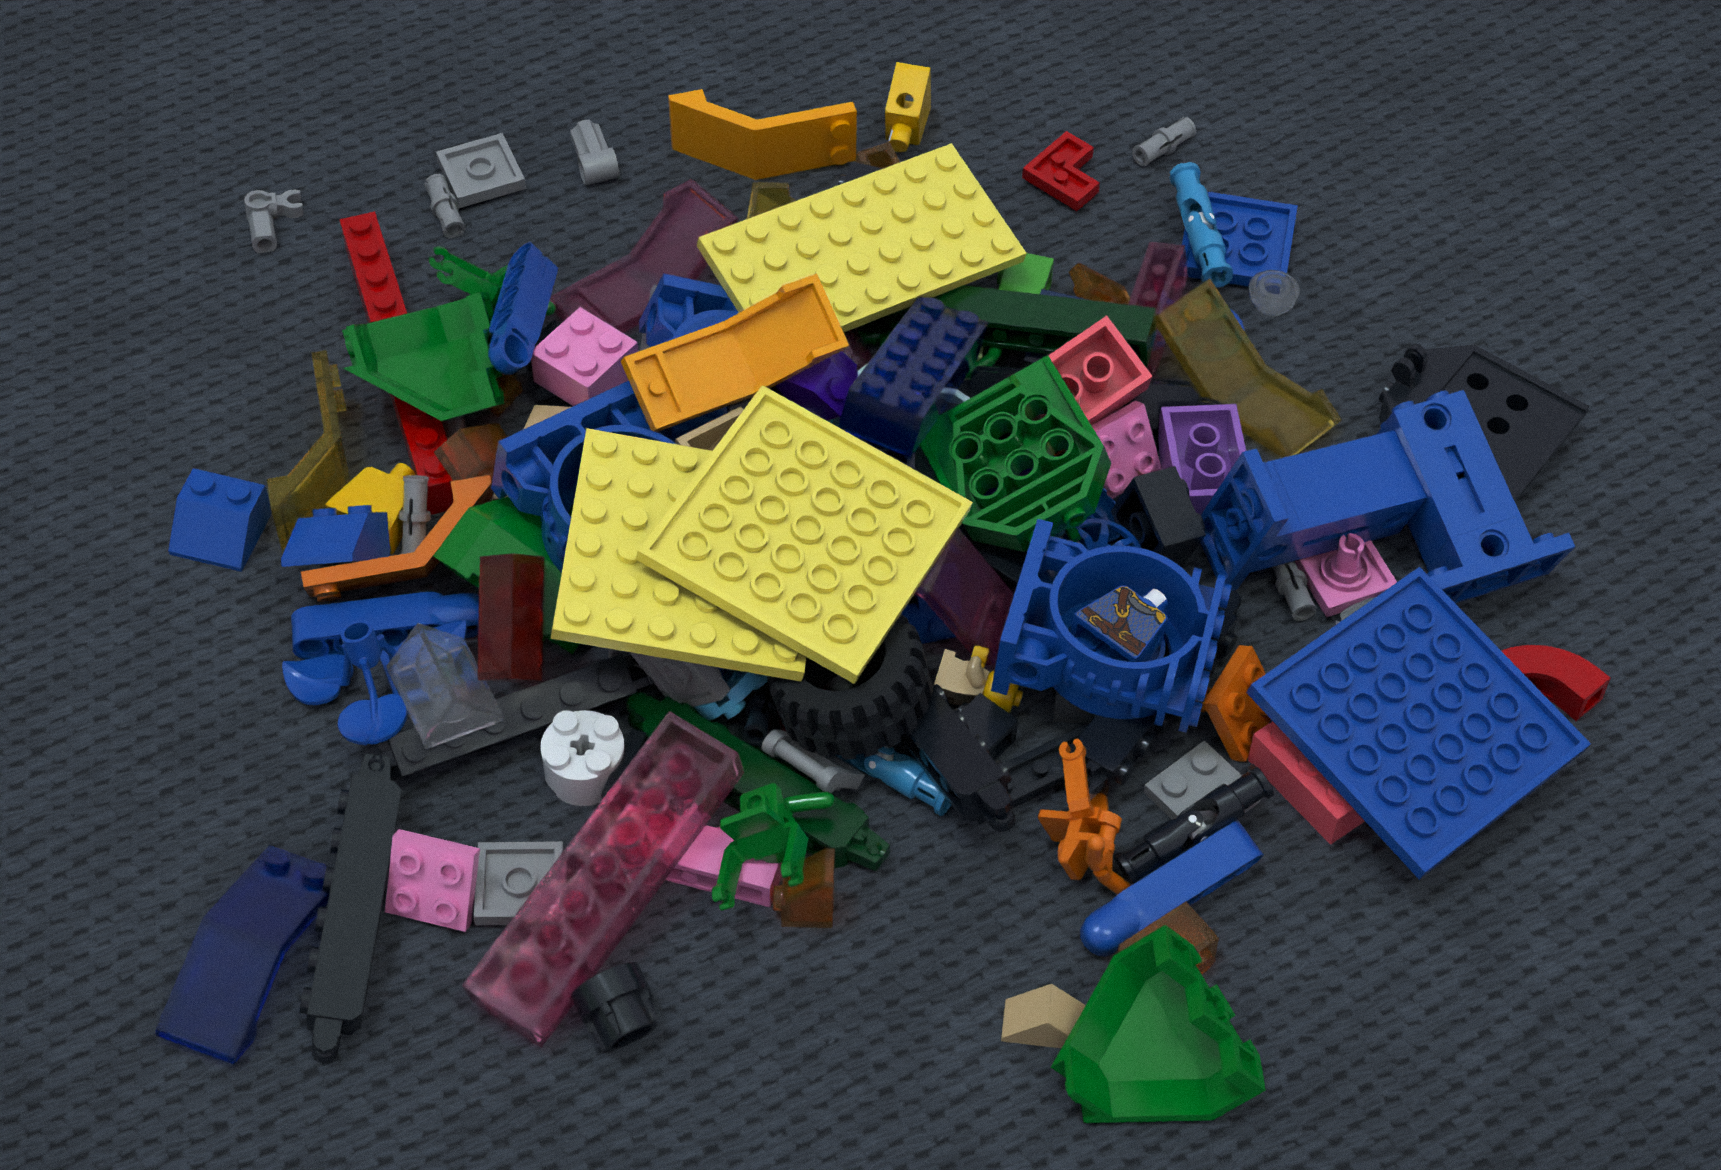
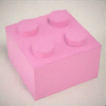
(581, 358)

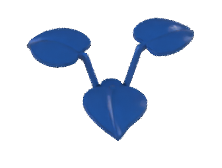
(321, 678)

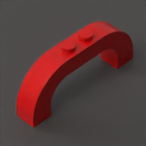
(1561, 677)

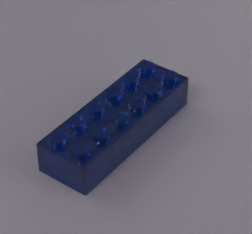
(913, 376)

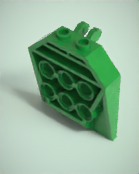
(1055, 490)

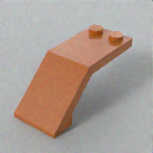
(329, 581)

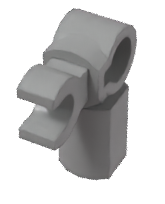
(262, 209)

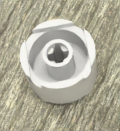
(581, 754)

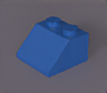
(218, 519)
(338, 538)

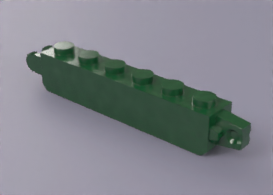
(838, 827)

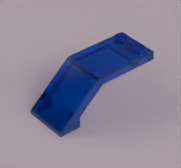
(240, 953)

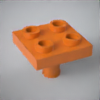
(1231, 708)

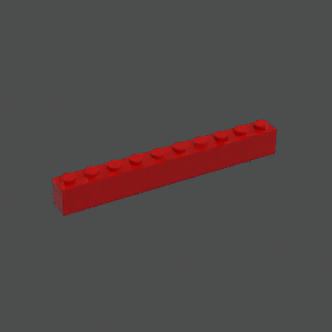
(381, 301)

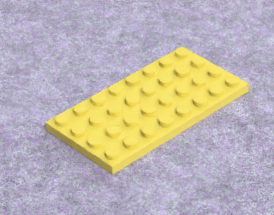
(870, 240)

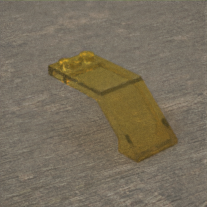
(1230, 369)
(323, 468)

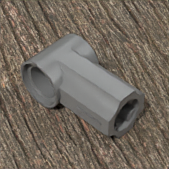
(594, 158)

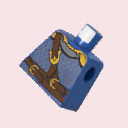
(1123, 624)

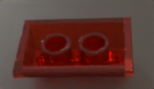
(512, 618)

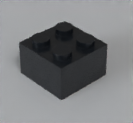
(1161, 514)

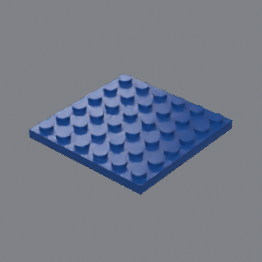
(1418, 721)

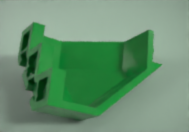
(431, 357)
(498, 530)
(1157, 1041)

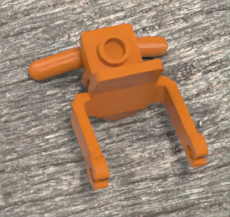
(1087, 828)

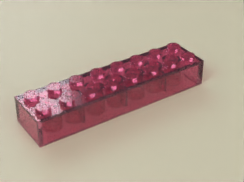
(604, 878)

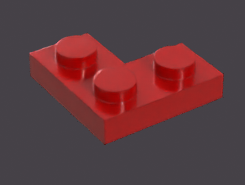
(1058, 171)

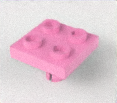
(1129, 446)
(1346, 574)
(432, 880)

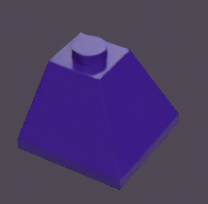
(823, 386)

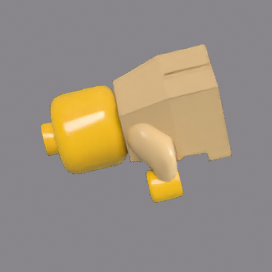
(967, 679)

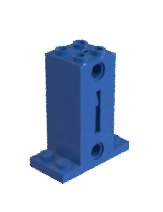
(1307, 503)
(1470, 521)

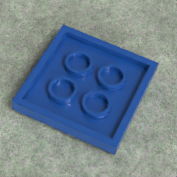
(1253, 233)

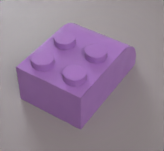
(1201, 445)

